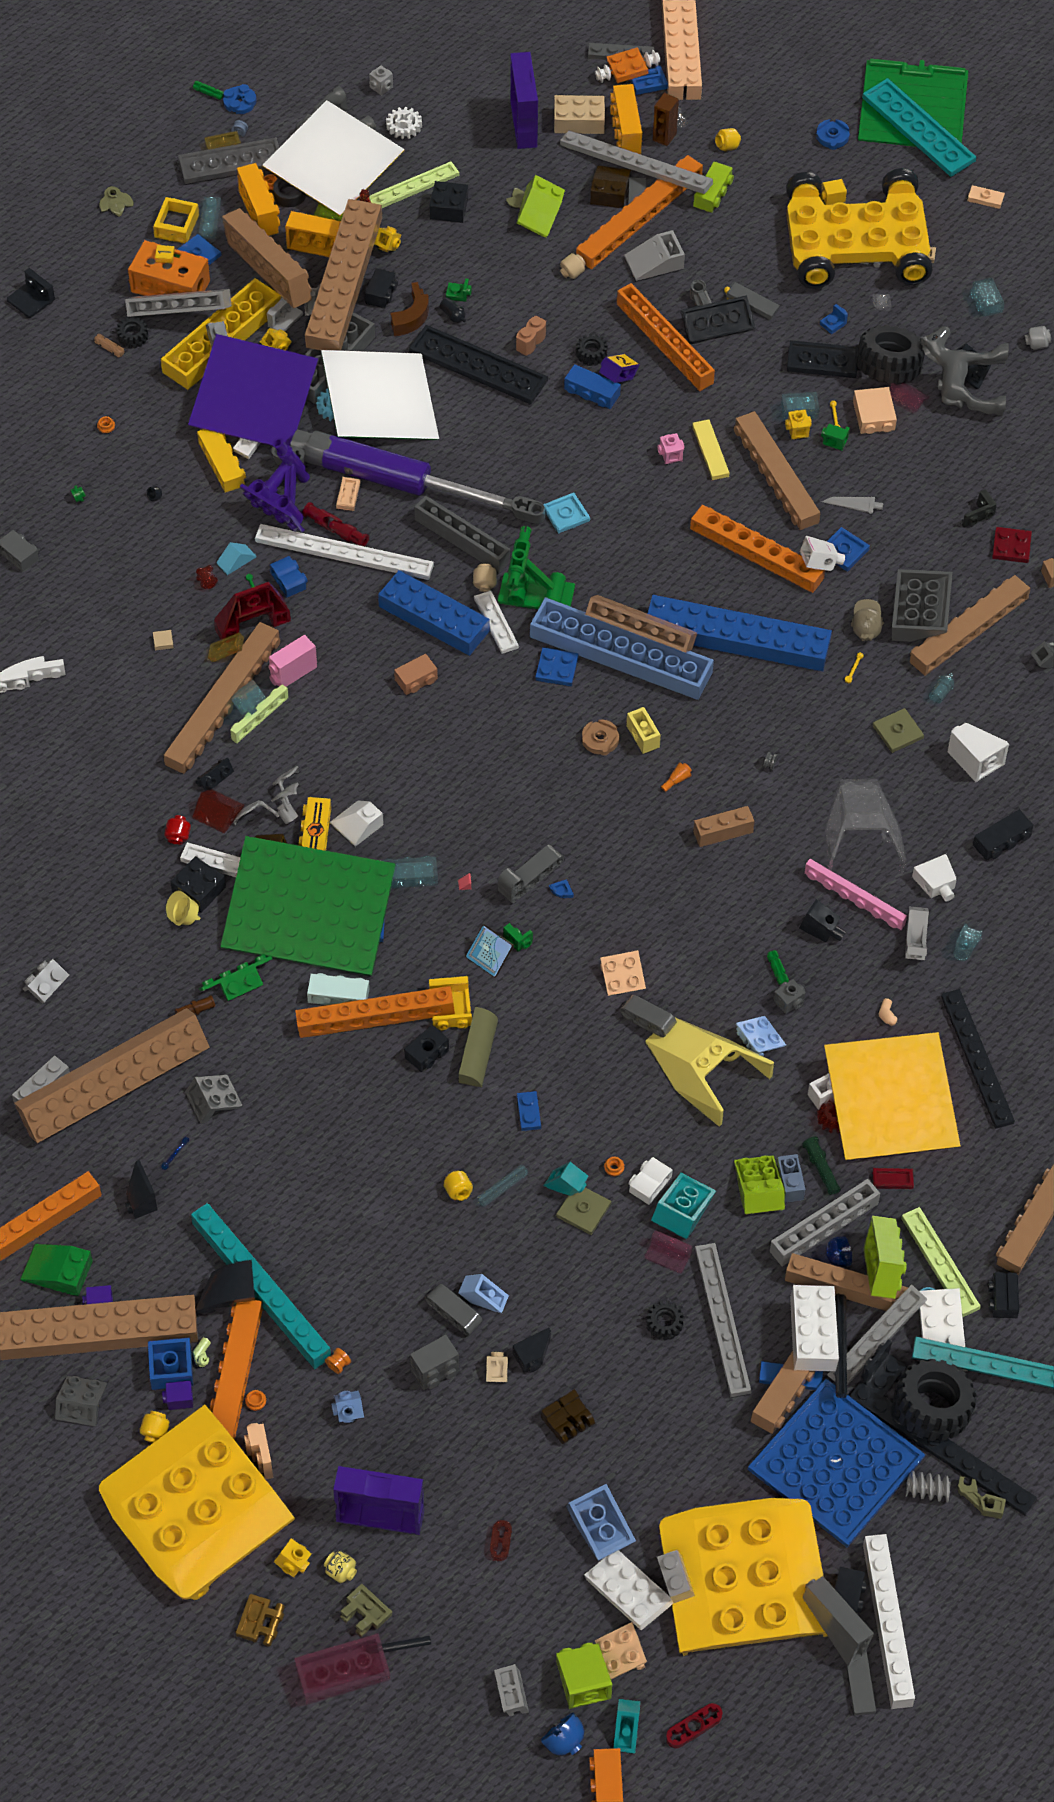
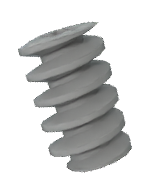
(928, 1486)

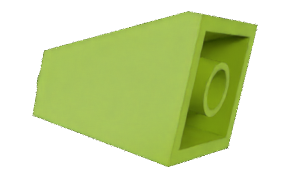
(584, 1675)

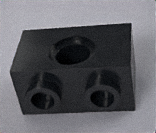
(429, 1039)

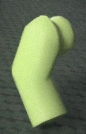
(199, 1352)

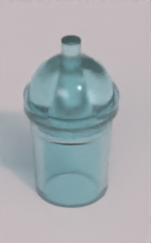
(942, 687)

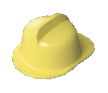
(182, 909)

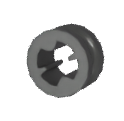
(770, 760)

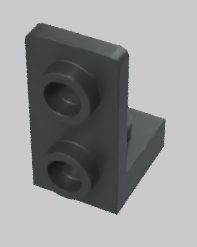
(986, 509)

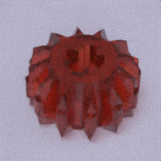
(825, 1117)

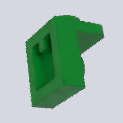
(459, 291)
(515, 937)

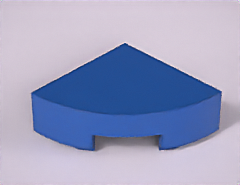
(561, 889)

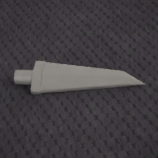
(864, 504)

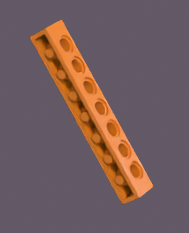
(665, 337)
(756, 548)
(375, 1012)

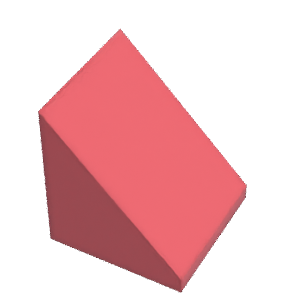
(465, 882)

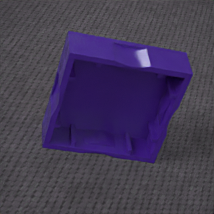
(523, 100)
(379, 1500)

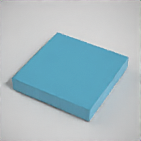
(566, 513)

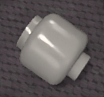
(1038, 337)

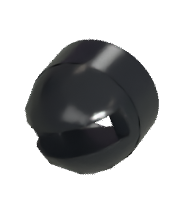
(154, 493)

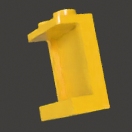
(461, 1000)

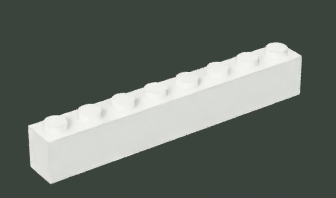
(888, 1621)

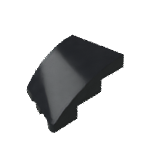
(228, 1286)

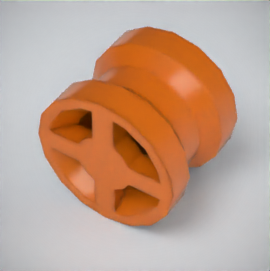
(338, 1360)

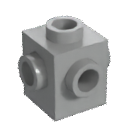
(381, 80)

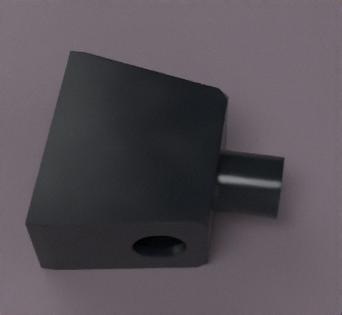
(822, 922)

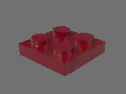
(1012, 544)

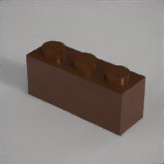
(665, 119)

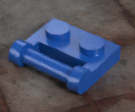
(653, 81)

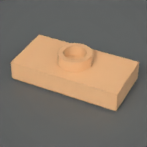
(986, 197)
(348, 494)

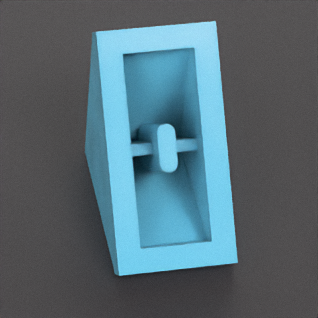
(234, 557)

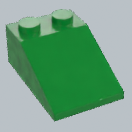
(58, 1267)

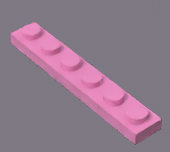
(857, 895)

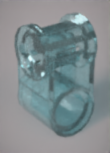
(967, 940)

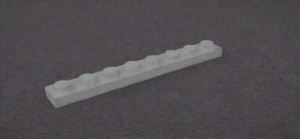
(722, 1320)

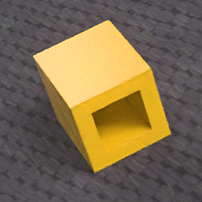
(833, 192)

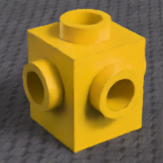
(388, 239)
(276, 339)
(798, 424)
(293, 1558)

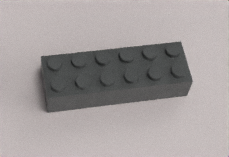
(358, 337)

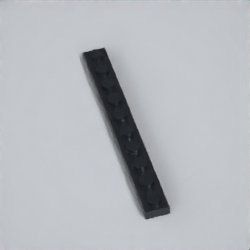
(948, 1452)

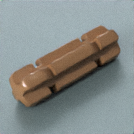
(109, 345)

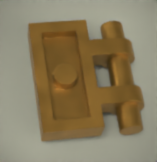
(253, 1618)

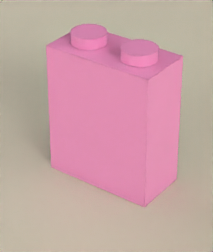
(292, 661)

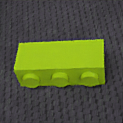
(721, 178)

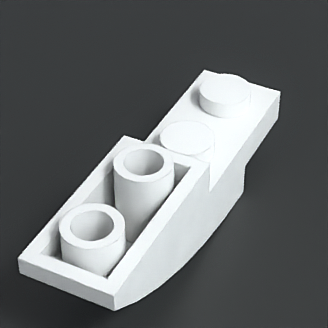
(33, 669)

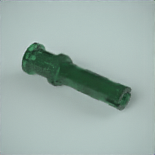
(818, 1157)

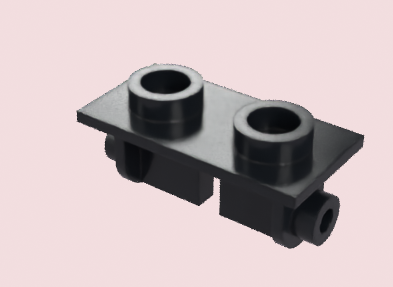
(216, 774)

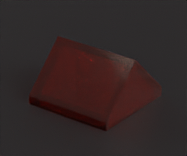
(216, 810)

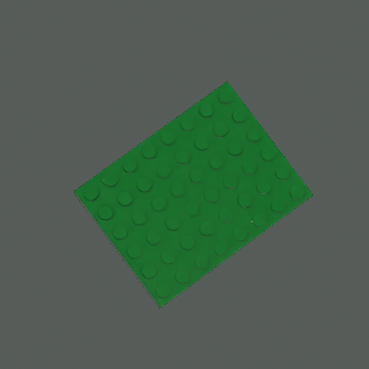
(308, 905)

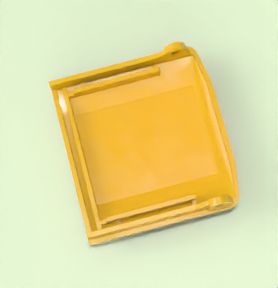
(193, 1504)
(745, 1572)

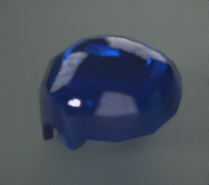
(839, 1251)

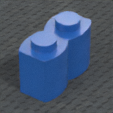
(288, 576)

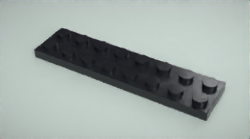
(478, 364)

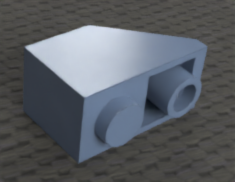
(791, 1177)

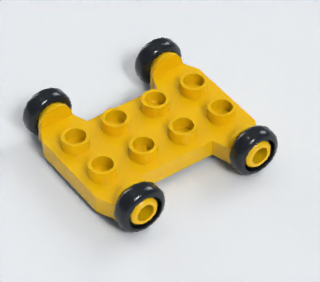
(859, 231)

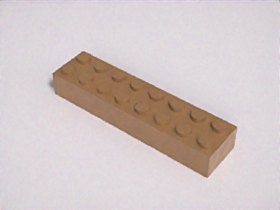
(267, 258)

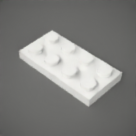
(942, 1317)
(628, 1589)

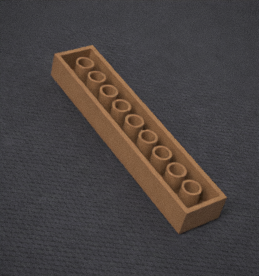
(343, 276)
(111, 1075)
(96, 1326)

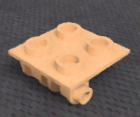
(622, 973)
(622, 1651)

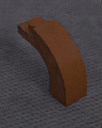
(413, 317)

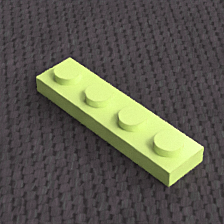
(264, 709)

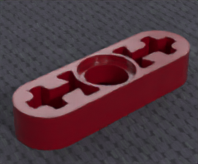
(711, 1722)

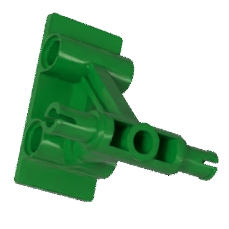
(527, 584)

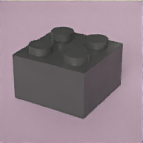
(435, 1362)

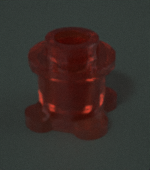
(207, 577)

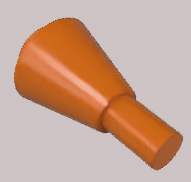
(679, 774)

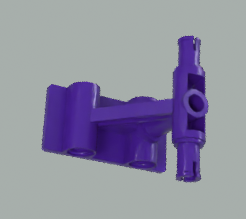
(264, 493)

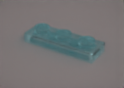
(210, 217)

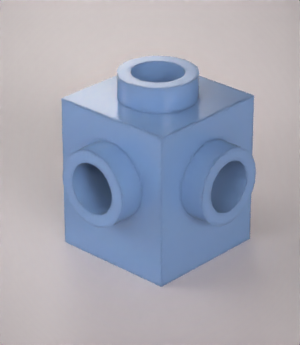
(347, 1406)

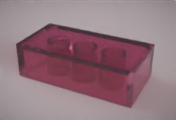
(342, 1669)

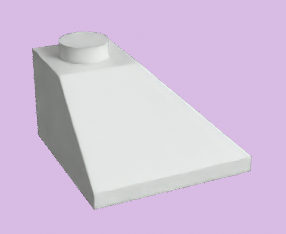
(358, 821)

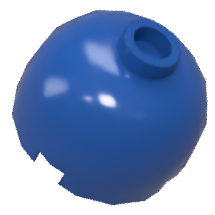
(565, 1736)

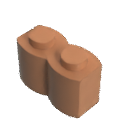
(531, 335)

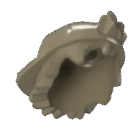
(867, 619)

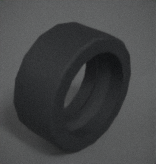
(286, 200)

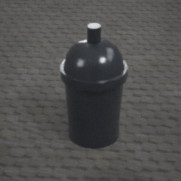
(452, 310)

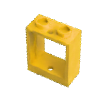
(180, 234)

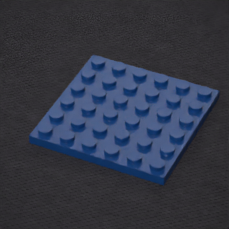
(843, 1492)

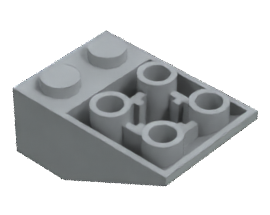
(656, 256)

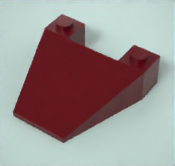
(251, 604)

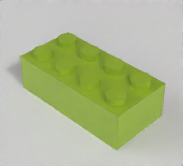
(884, 1257)

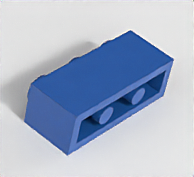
(592, 386)

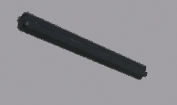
(841, 1370)

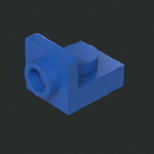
(835, 320)

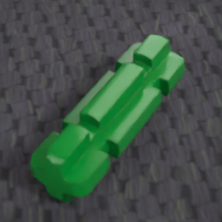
(211, 91)
(777, 967)

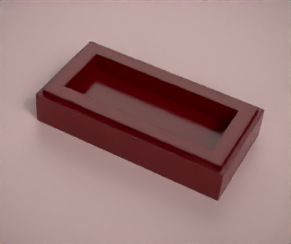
(893, 1178)

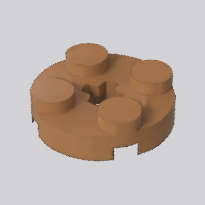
(599, 728)

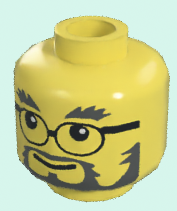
(340, 1566)

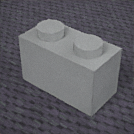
(675, 1576)

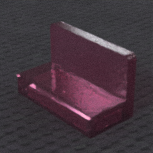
(907, 395)
(668, 1252)

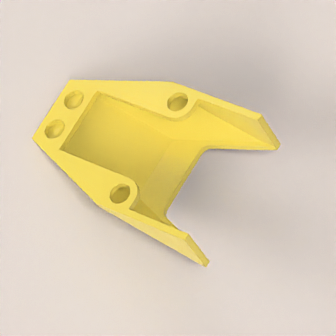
(691, 1054)

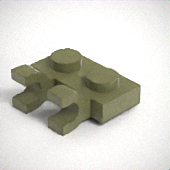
(369, 1606)

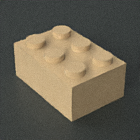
(579, 114)

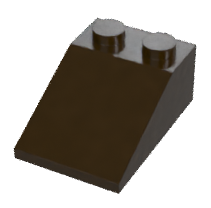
(610, 186)

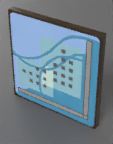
(489, 950)

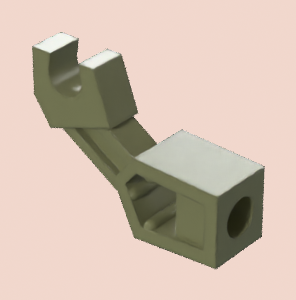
(978, 1501)

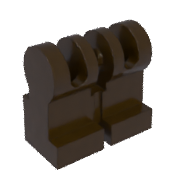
(569, 1407)

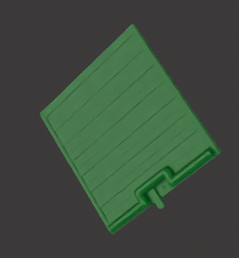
(934, 88)

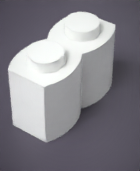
(650, 1180)

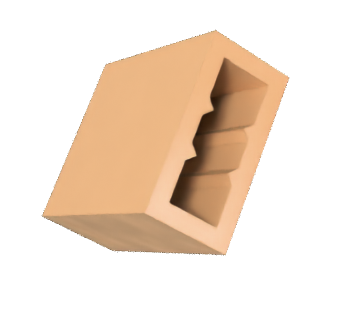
(874, 410)

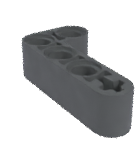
(516, 884)

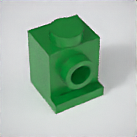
(835, 436)

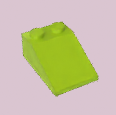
(540, 205)

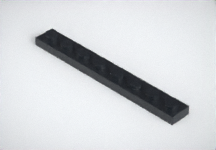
(977, 1059)

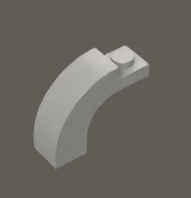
(916, 933)

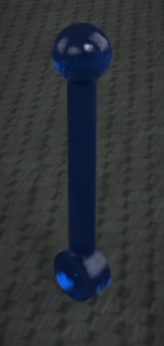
(165, 1165)

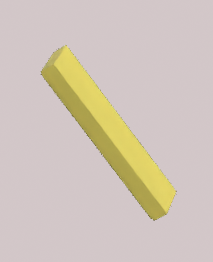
(710, 449)

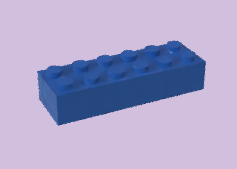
(434, 612)

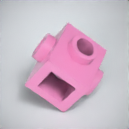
(671, 448)

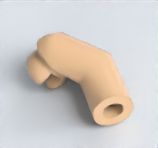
(886, 1014)

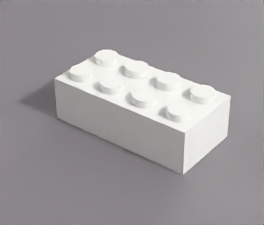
(814, 1328)

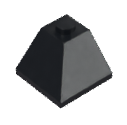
(140, 1193)

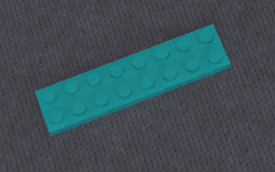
(919, 127)

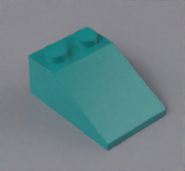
(683, 1205)

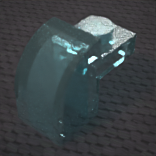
(248, 697)

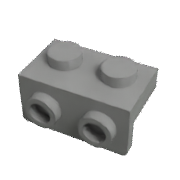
(282, 315)
(46, 980)

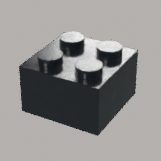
(449, 201)
(199, 882)

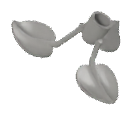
(285, 810)

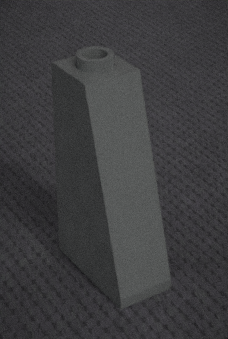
(838, 1620)

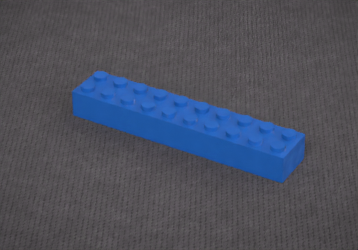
(747, 633)

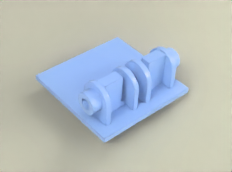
(759, 1035)

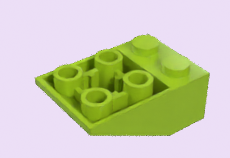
(759, 1184)

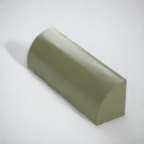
(478, 1047)

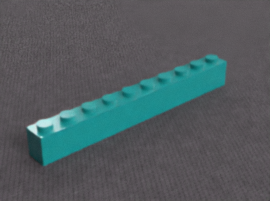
(265, 1289)

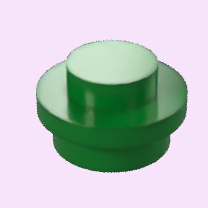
(78, 493)

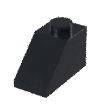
(532, 1350)

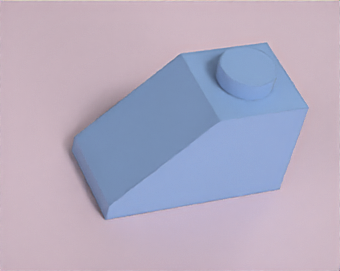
(483, 1292)

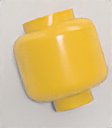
(727, 139)
(458, 1185)
(154, 1426)

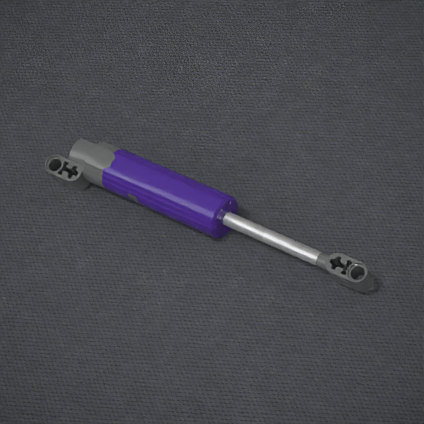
(394, 471)

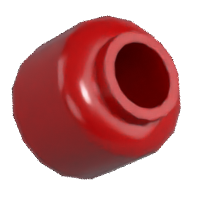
(177, 830)

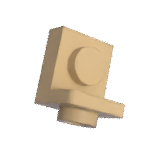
(496, 1367)

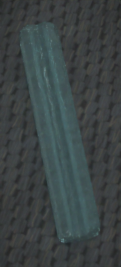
(503, 1185)

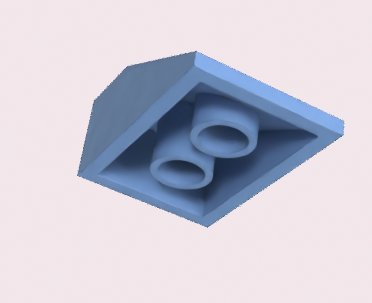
(600, 1522)

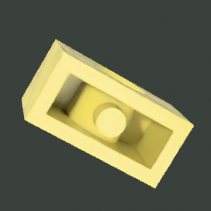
(643, 730)

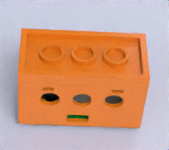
(184, 275)

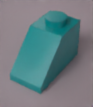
(567, 1179)
(627, 1725)

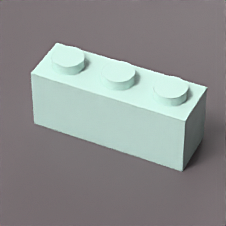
(336, 989)

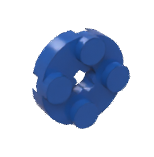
(245, 93)
(832, 141)

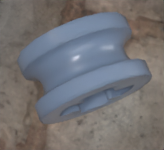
(241, 128)

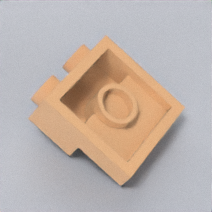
(257, 1446)

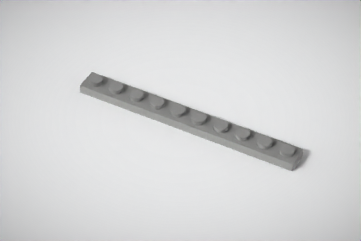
(636, 162)

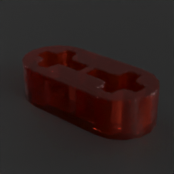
(495, 1540)

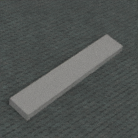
(881, 1331)

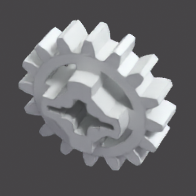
(404, 122)

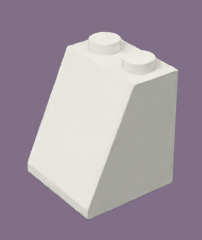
(977, 750)

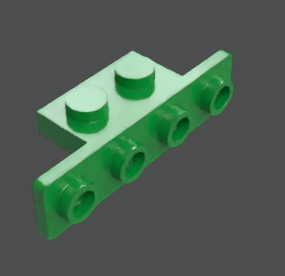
(240, 981)

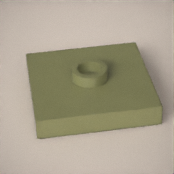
(898, 730)
(584, 1210)

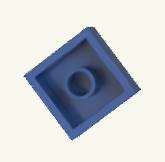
(170, 1362)

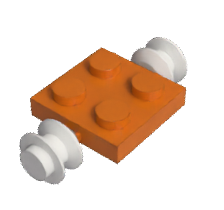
(627, 65)

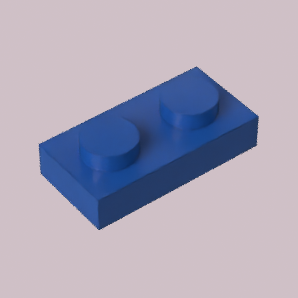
(528, 1111)

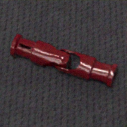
(345, 531)

